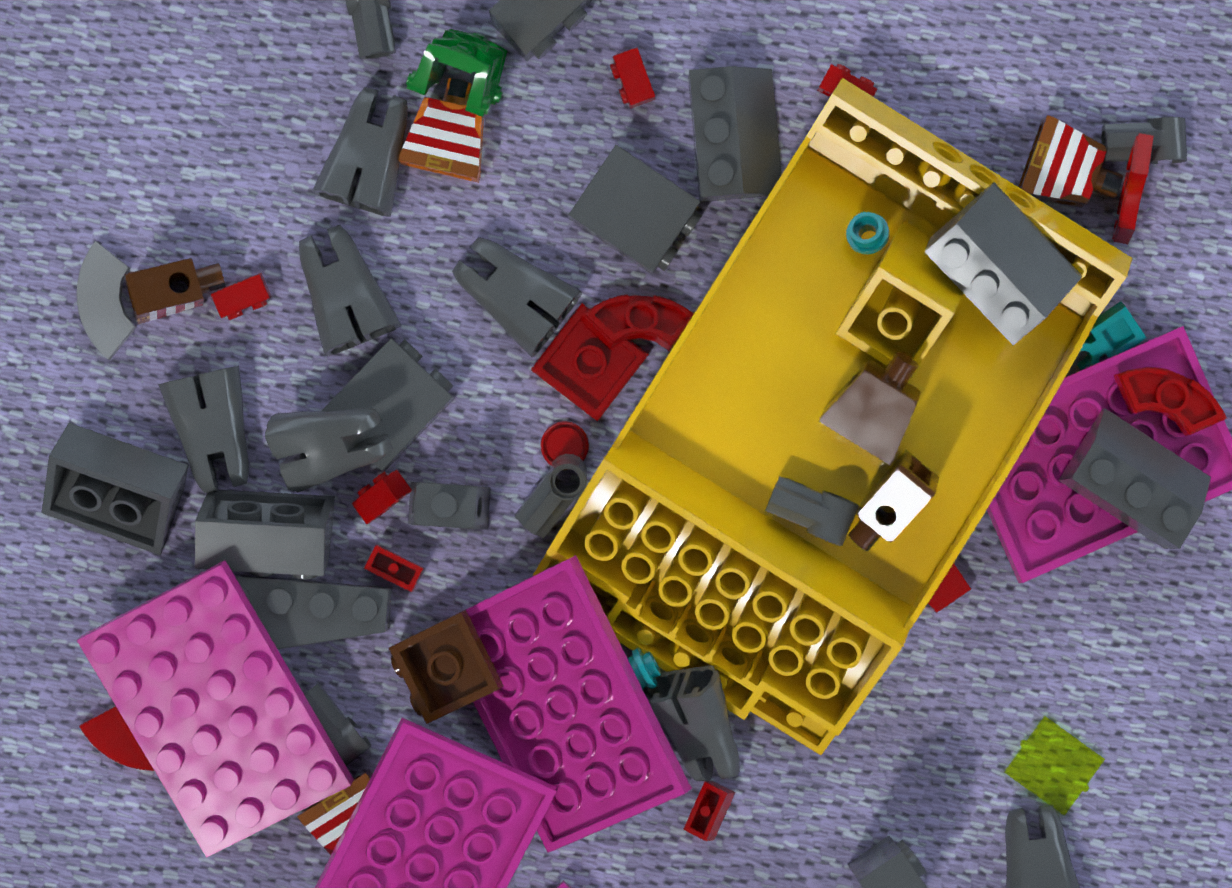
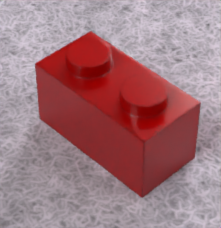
(835, 75)
(633, 77)
(243, 294)
(379, 498)
(394, 568)
(709, 811)

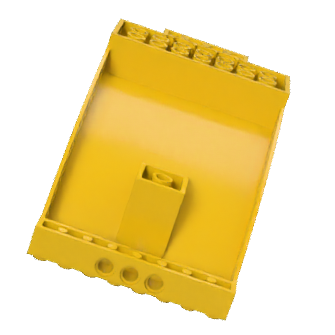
(680, 500)

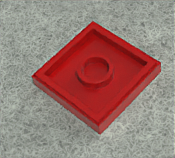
(586, 368)

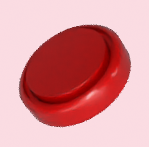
(564, 439)

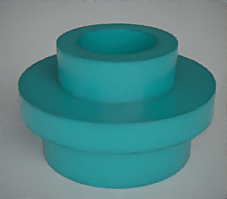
(867, 222)
(645, 668)

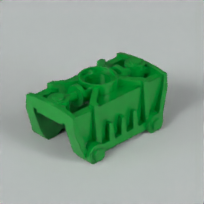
(467, 53)

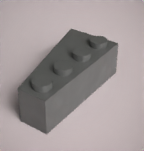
(316, 611)

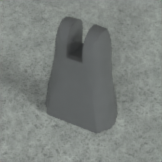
(367, 151)
(341, 289)
(513, 290)
(212, 430)
(324, 444)
(696, 720)
(1037, 861)

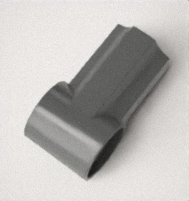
(372, 27)
(1168, 139)
(551, 497)
(821, 513)
(337, 726)

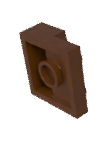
(445, 667)

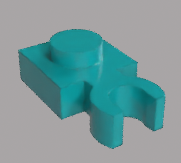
(1111, 334)

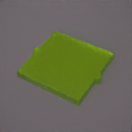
(1054, 765)

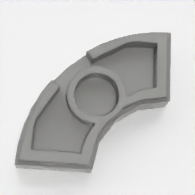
(100, 300)

